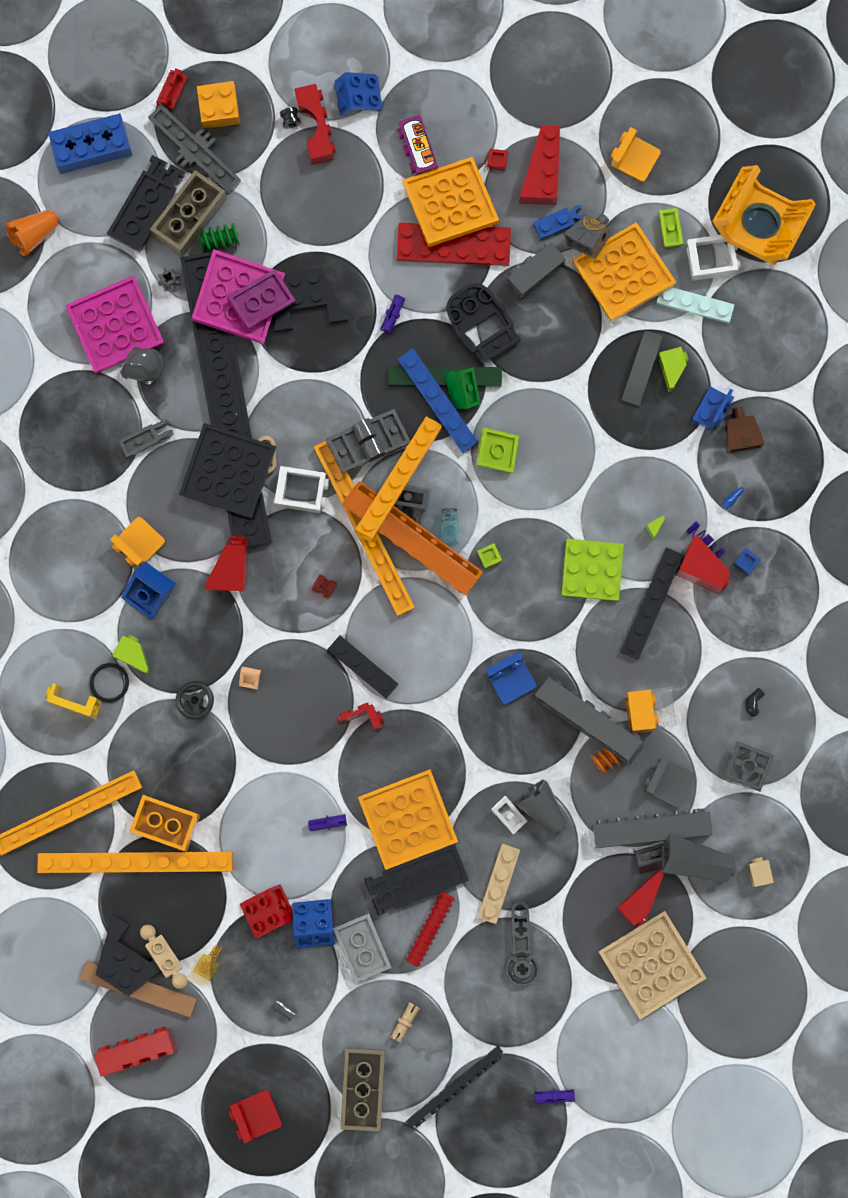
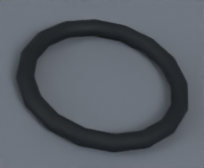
(104, 666)

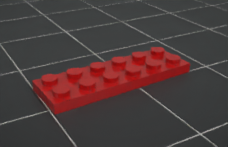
(480, 247)

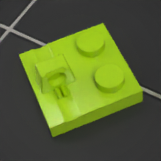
(497, 450)

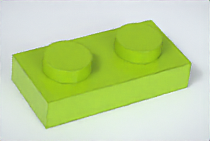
(670, 228)

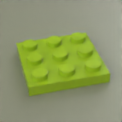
(592, 570)

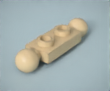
(163, 956)

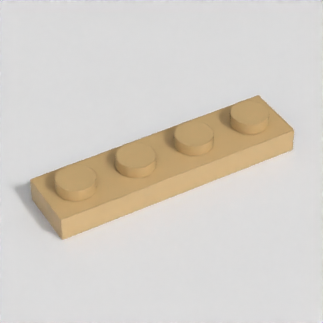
(499, 883)

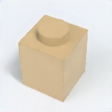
(760, 872)

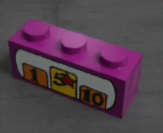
(417, 145)

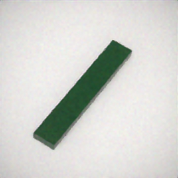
(484, 375)

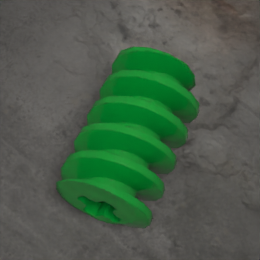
(219, 237)

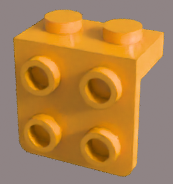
(634, 156)
(138, 542)

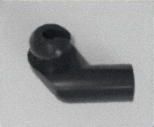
(751, 702)

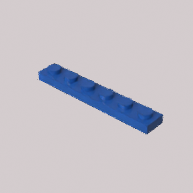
(437, 400)

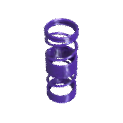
(707, 539)

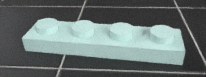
(696, 304)

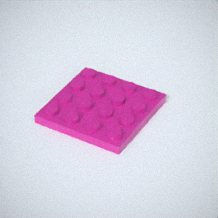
(224, 277)
(114, 323)

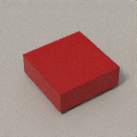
(497, 159)

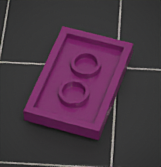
(261, 299)

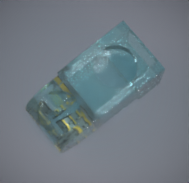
(450, 532)

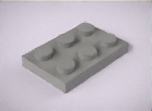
(362, 948)

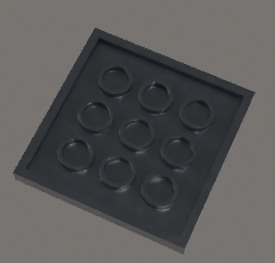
(227, 470)

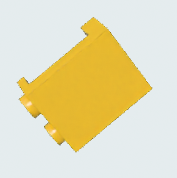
(90, 710)

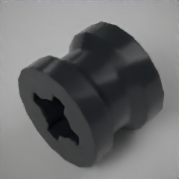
(290, 117)

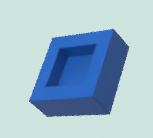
(747, 561)

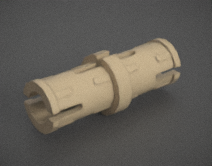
(405, 1022)

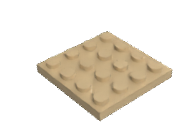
(652, 965)

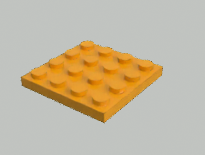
(450, 201)
(624, 272)
(408, 819)

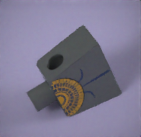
(588, 235)

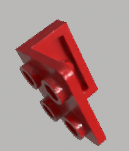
(364, 709)
(255, 1116)

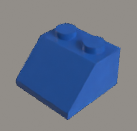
(148, 590)

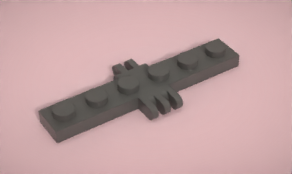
(194, 149)

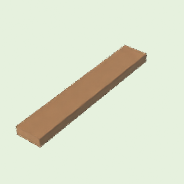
(149, 993)

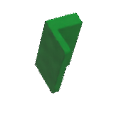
(462, 388)

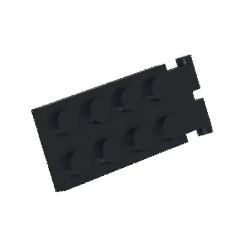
(145, 204)
(417, 879)

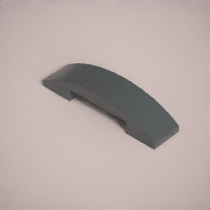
(642, 368)

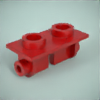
(172, 89)

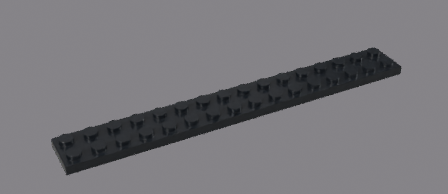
(223, 390)

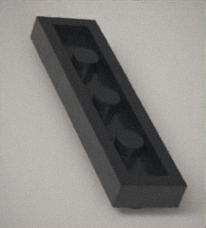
(362, 666)

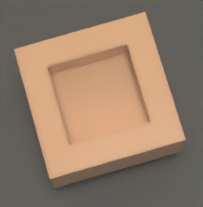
(249, 678)

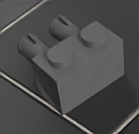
(415, 498)

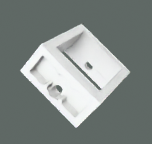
(696, 273)
(282, 484)

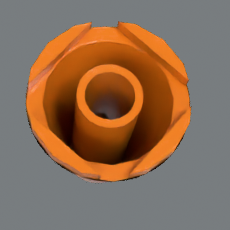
(31, 230)

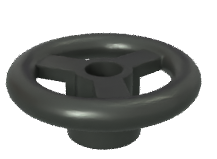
(197, 714)

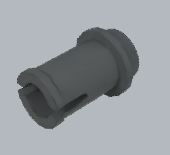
(284, 1009)

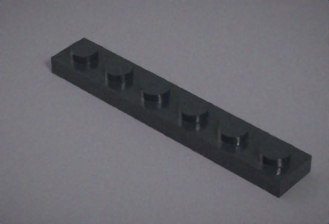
(652, 603)
(449, 1092)

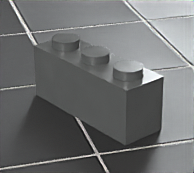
(535, 270)

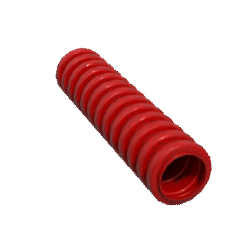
(430, 929)

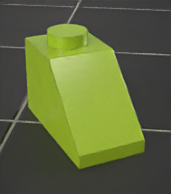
(672, 366)
(131, 653)

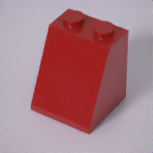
(232, 566)
(703, 567)

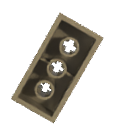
(185, 202)
(352, 1097)

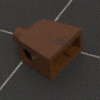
(742, 432)

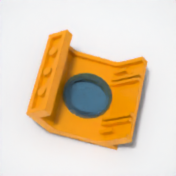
(760, 218)

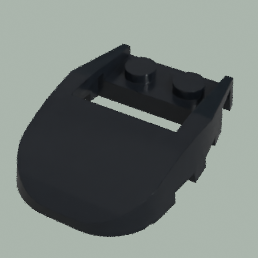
(471, 307)

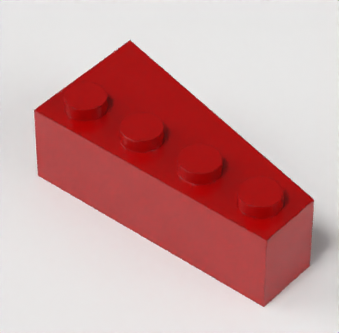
(542, 175)
(136, 1052)

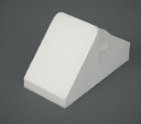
(509, 815)

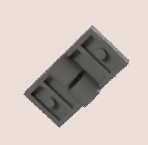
(367, 441)

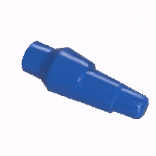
(732, 498)

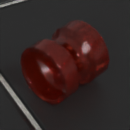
(324, 586)

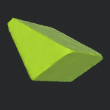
(654, 526)

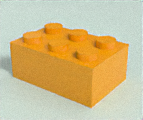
(164, 823)

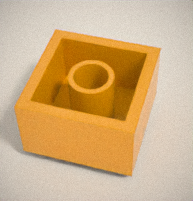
(218, 105)
(641, 712)

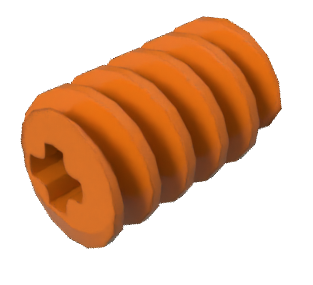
(605, 760)

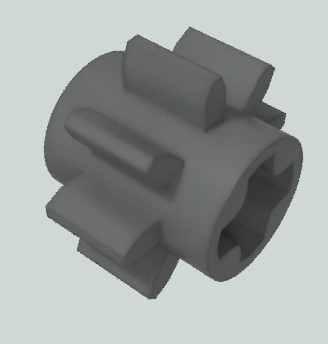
(166, 275)

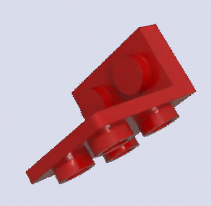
(267, 911)

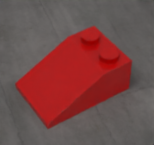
(640, 902)

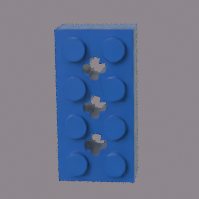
(84, 133)

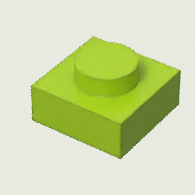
(489, 556)

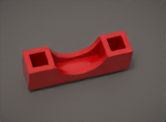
(319, 145)

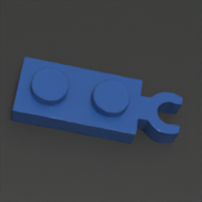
(556, 222)

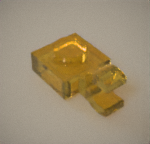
(208, 965)

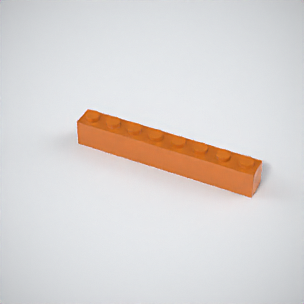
(417, 542)

